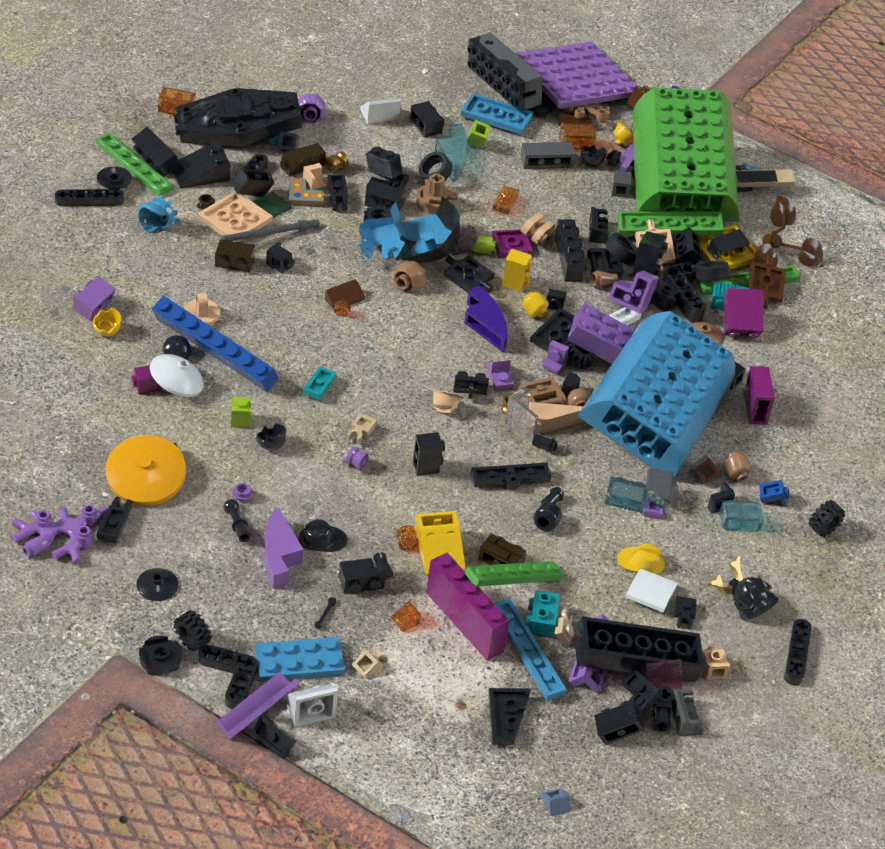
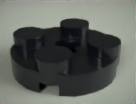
(160, 665)

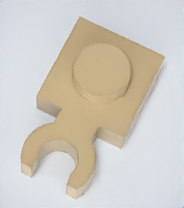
(361, 426)
(563, 628)

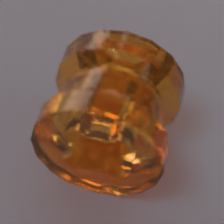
(407, 538)

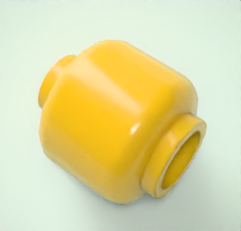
(535, 305)

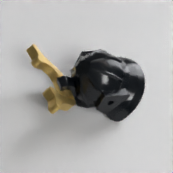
(750, 594)

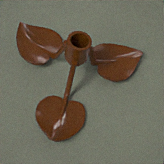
(784, 214)

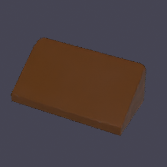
(570, 118)
(347, 291)

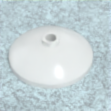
(176, 375)

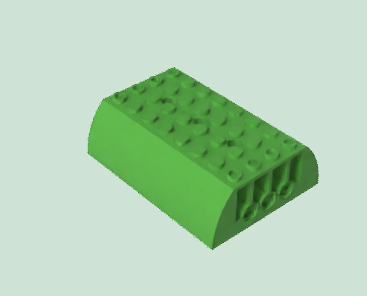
(662, 156)

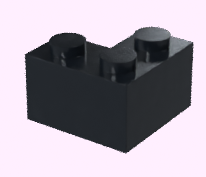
(649, 253)

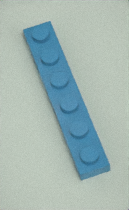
(531, 653)

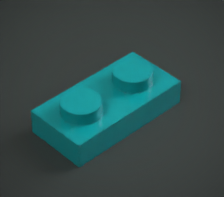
(319, 383)

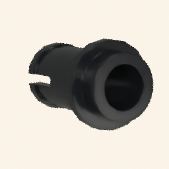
(544, 442)
(556, 494)

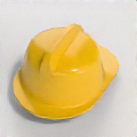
(623, 134)
(642, 557)

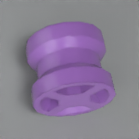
(357, 458)

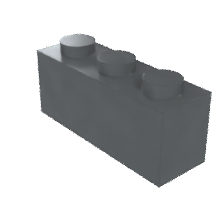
(547, 155)

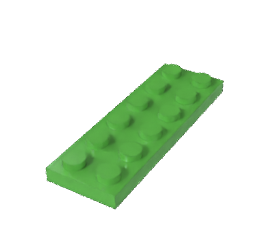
(701, 222)

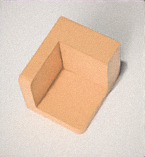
(313, 177)

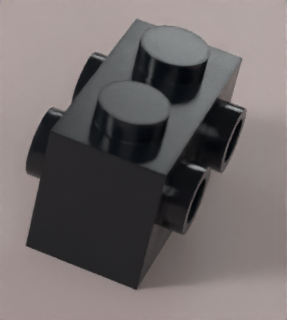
(687, 247)

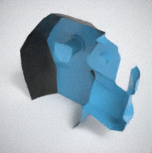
(414, 240)

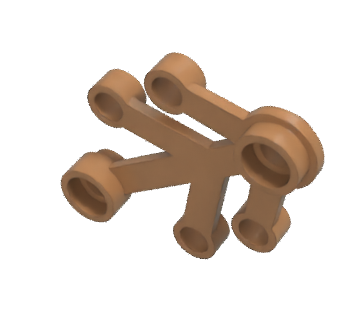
(602, 112)

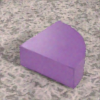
(652, 510)

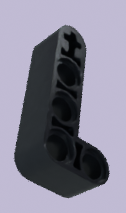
(690, 303)

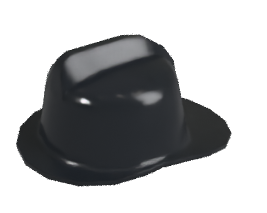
(322, 536)

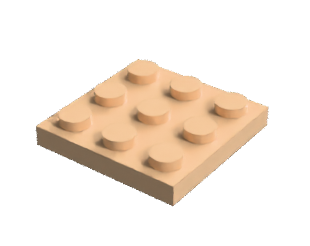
(234, 215)

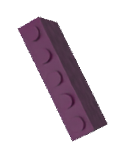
(467, 606)

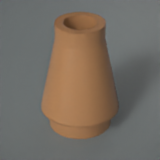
(602, 279)

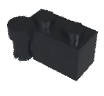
(363, 575)

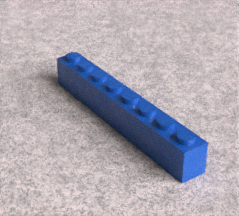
(215, 343)

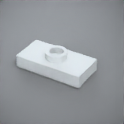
(626, 315)

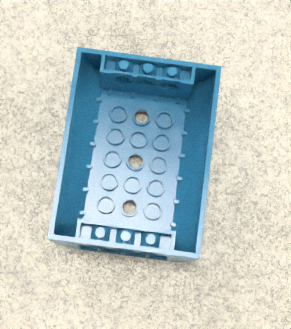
(624, 398)

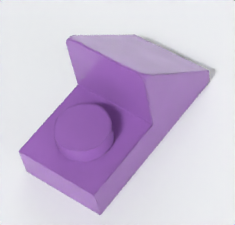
(500, 375)

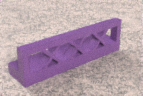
(583, 674)
(255, 705)

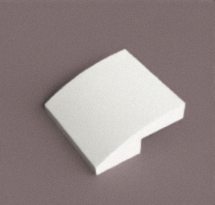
(651, 590)

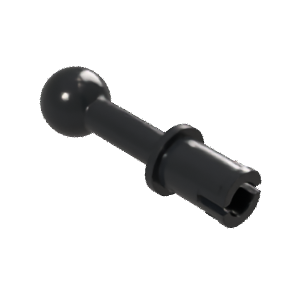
(239, 525)

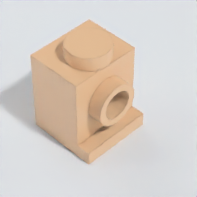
(715, 659)

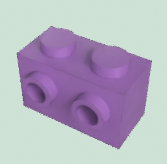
(93, 298)

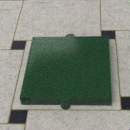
(273, 204)

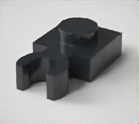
(685, 611)

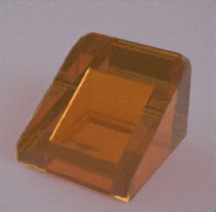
(406, 617)

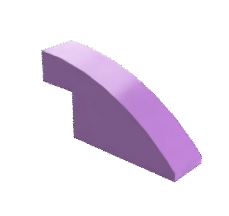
(281, 549)

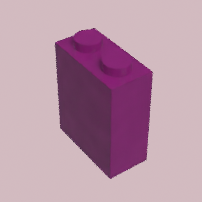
(743, 312)
(759, 395)

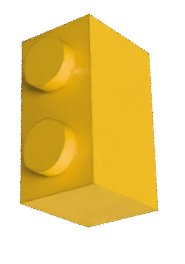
(516, 270)

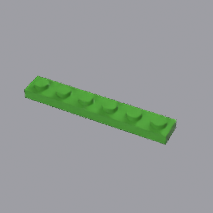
(514, 573)

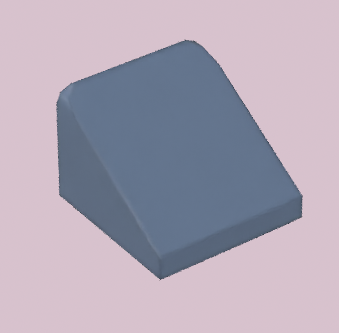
(556, 801)

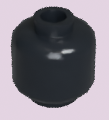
(547, 516)

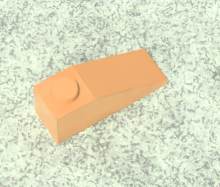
(555, 416)

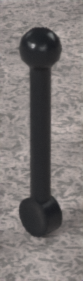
(331, 602)

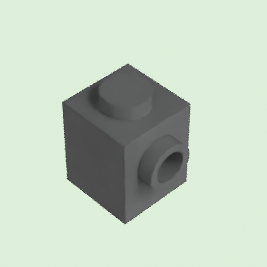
(622, 183)

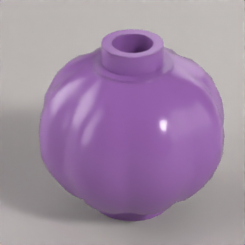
(312, 108)

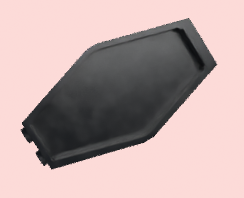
(238, 117)

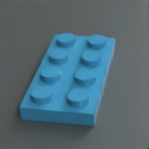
(496, 114)
(300, 658)

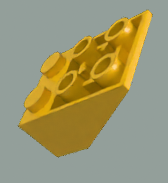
(437, 535)

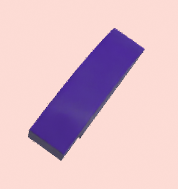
(486, 318)

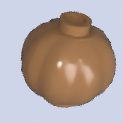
(409, 274)

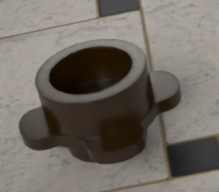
(205, 201)

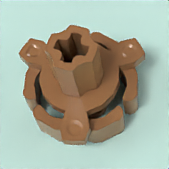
(432, 193)

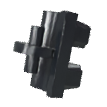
(470, 384)

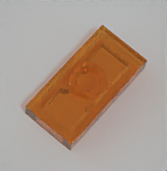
(505, 199)

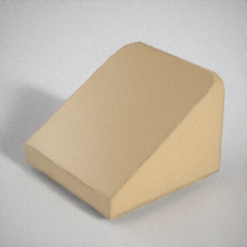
(367, 664)

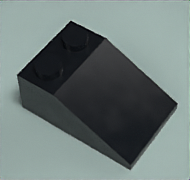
(203, 167)

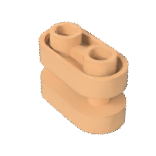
(539, 235)

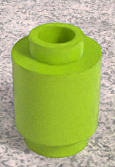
(484, 245)

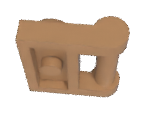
(544, 389)

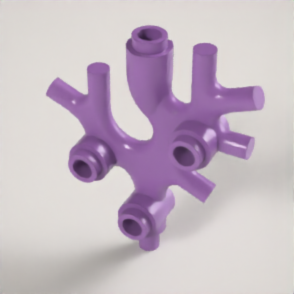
(77, 528)

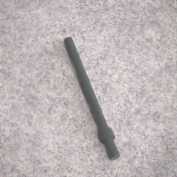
(300, 225)

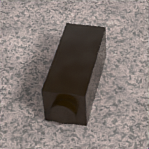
(295, 160)

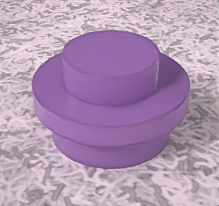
(242, 492)

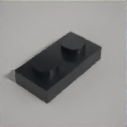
(273, 736)

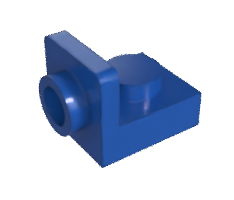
(774, 491)

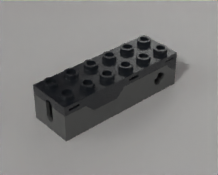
(505, 71)

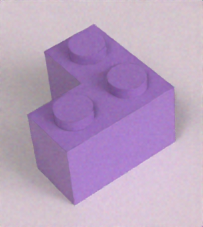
(635, 295)

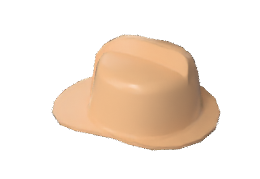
(445, 401)

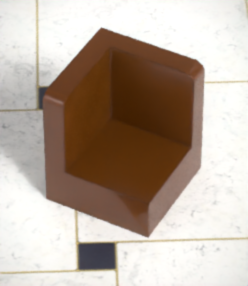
(706, 469)

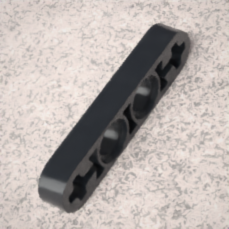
(68, 197)
(795, 651)

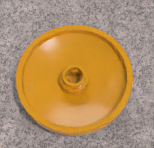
(146, 470)

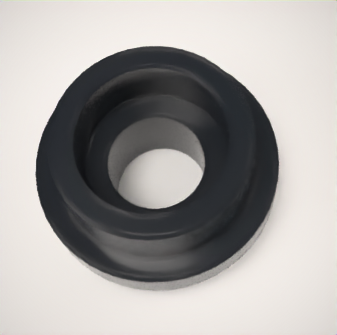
(613, 157)

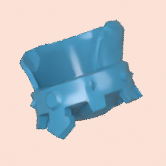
(157, 214)

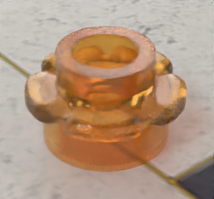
(341, 308)

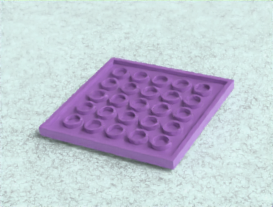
(578, 74)

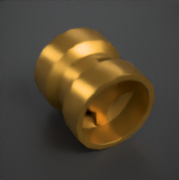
(338, 161)

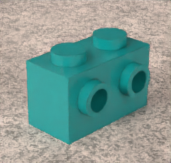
(543, 614)

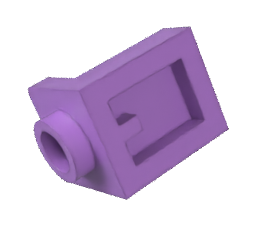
(556, 357)

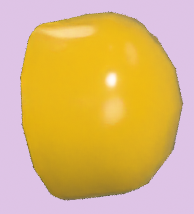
(107, 322)

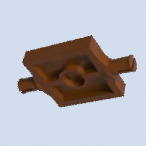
(769, 279)

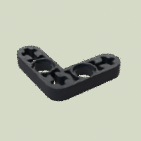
(239, 672)

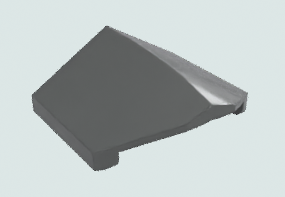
(663, 484)

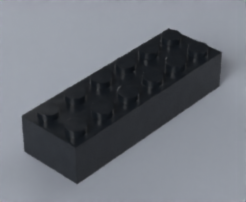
(632, 646)

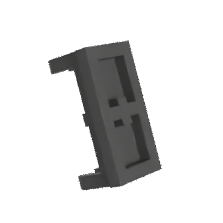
(685, 713)

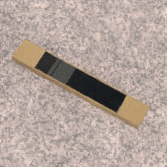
(765, 178)

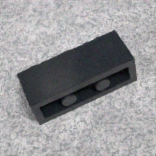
(155, 152)

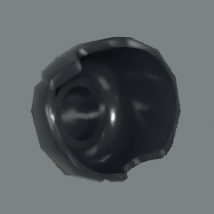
(592, 155)
(177, 346)
(272, 438)

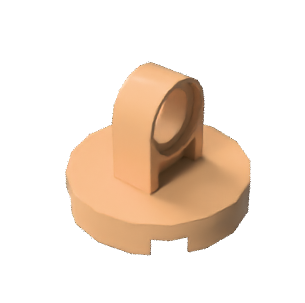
(204, 309)

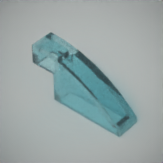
(455, 148)

